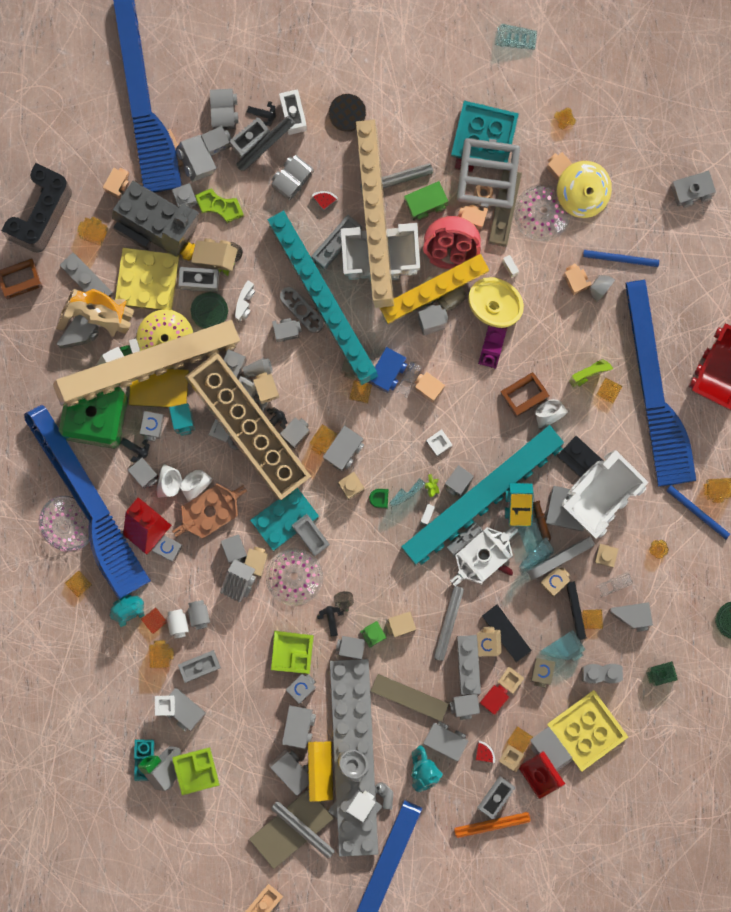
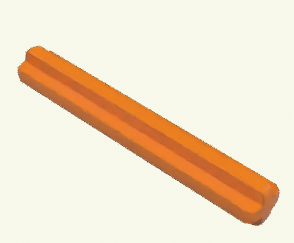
(491, 825)

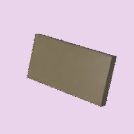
(279, 840)

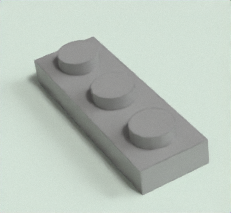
(83, 275)

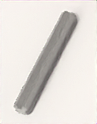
(406, 175)
(448, 623)
(302, 829)

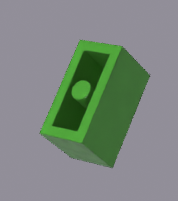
(426, 200)

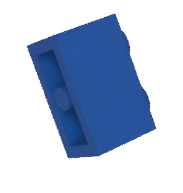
(388, 368)

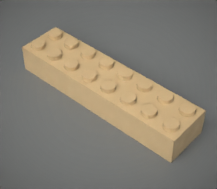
(247, 426)

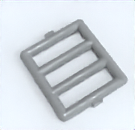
(512, 167)

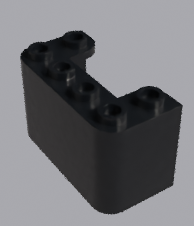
(46, 214)

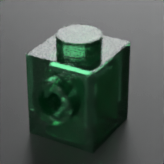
(662, 674)

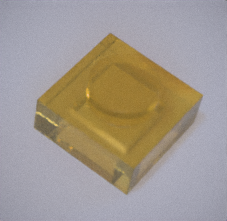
(609, 390)
(78, 583)
(592, 619)

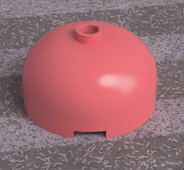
(453, 233)

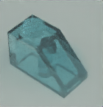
(565, 648)

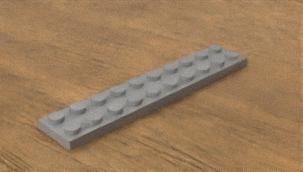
(353, 732)

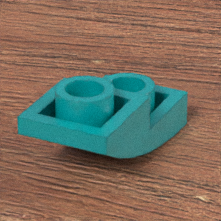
(142, 749)

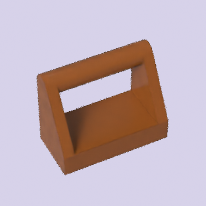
(23, 287)
(532, 402)

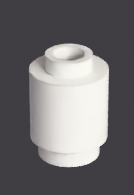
(177, 623)

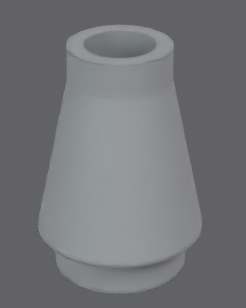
(258, 367)

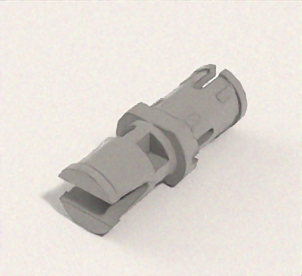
(464, 539)

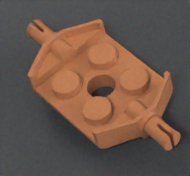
(194, 515)

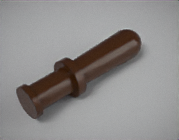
(544, 531)

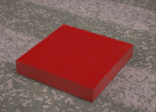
(541, 775)

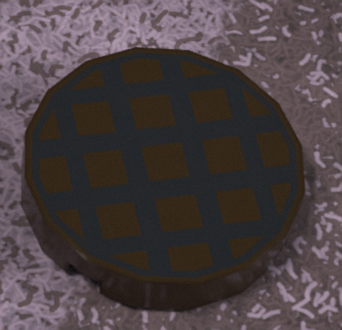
(346, 111)

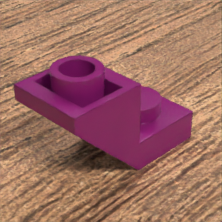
(492, 346)

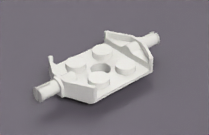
(478, 570)

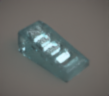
(515, 43)
(539, 554)

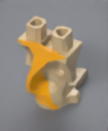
(107, 312)

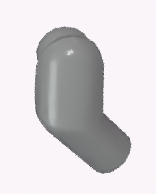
(386, 793)

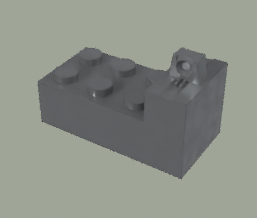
(156, 218)

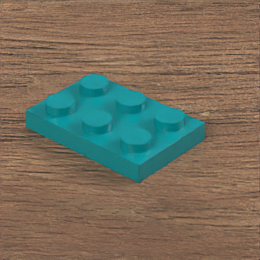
(276, 520)

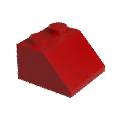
(144, 526)

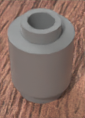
(198, 614)

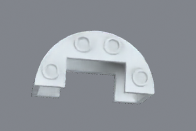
(402, 251)
(602, 492)

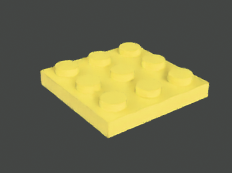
(147, 279)
(587, 730)

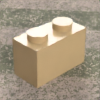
(214, 255)

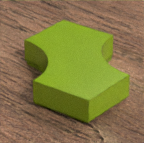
(227, 208)

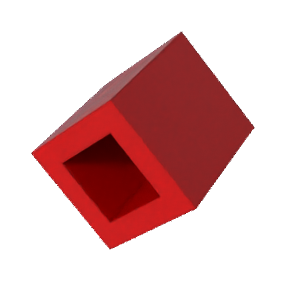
(494, 699)

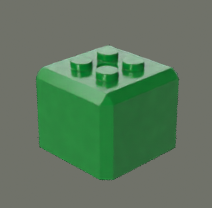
(103, 428)

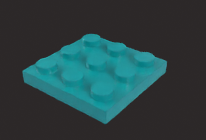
(484, 123)

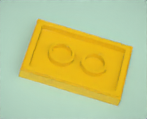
(160, 391)
(320, 771)

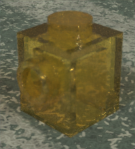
(92, 230)
(322, 440)
(717, 489)
(160, 655)

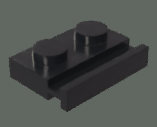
(578, 456)

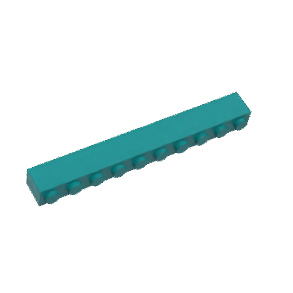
(322, 298)
(482, 495)

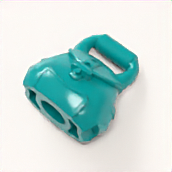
(127, 609)
(424, 772)

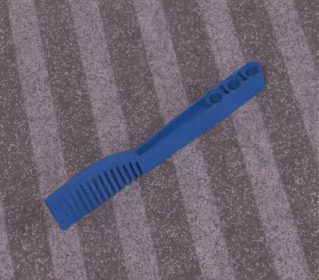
(154, 144)
(667, 433)
(107, 543)
(390, 857)

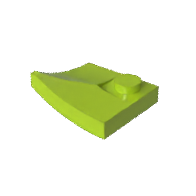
(581, 377)
(292, 652)
(195, 771)

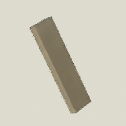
(503, 216)
(409, 697)

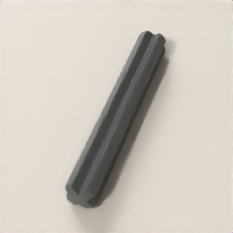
(265, 143)

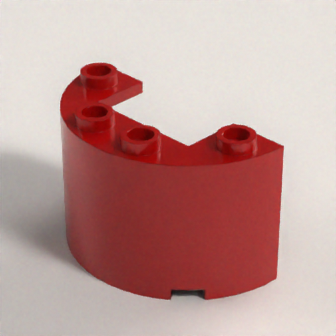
(714, 375)

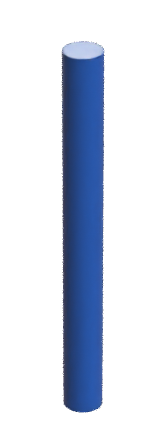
(621, 258)
(698, 512)

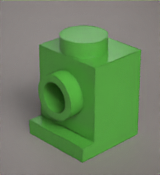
(373, 634)

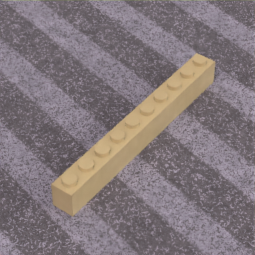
(375, 214)
(146, 363)

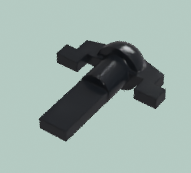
(271, 115)
(279, 415)
(142, 452)
(330, 610)

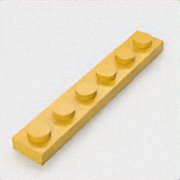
(435, 288)

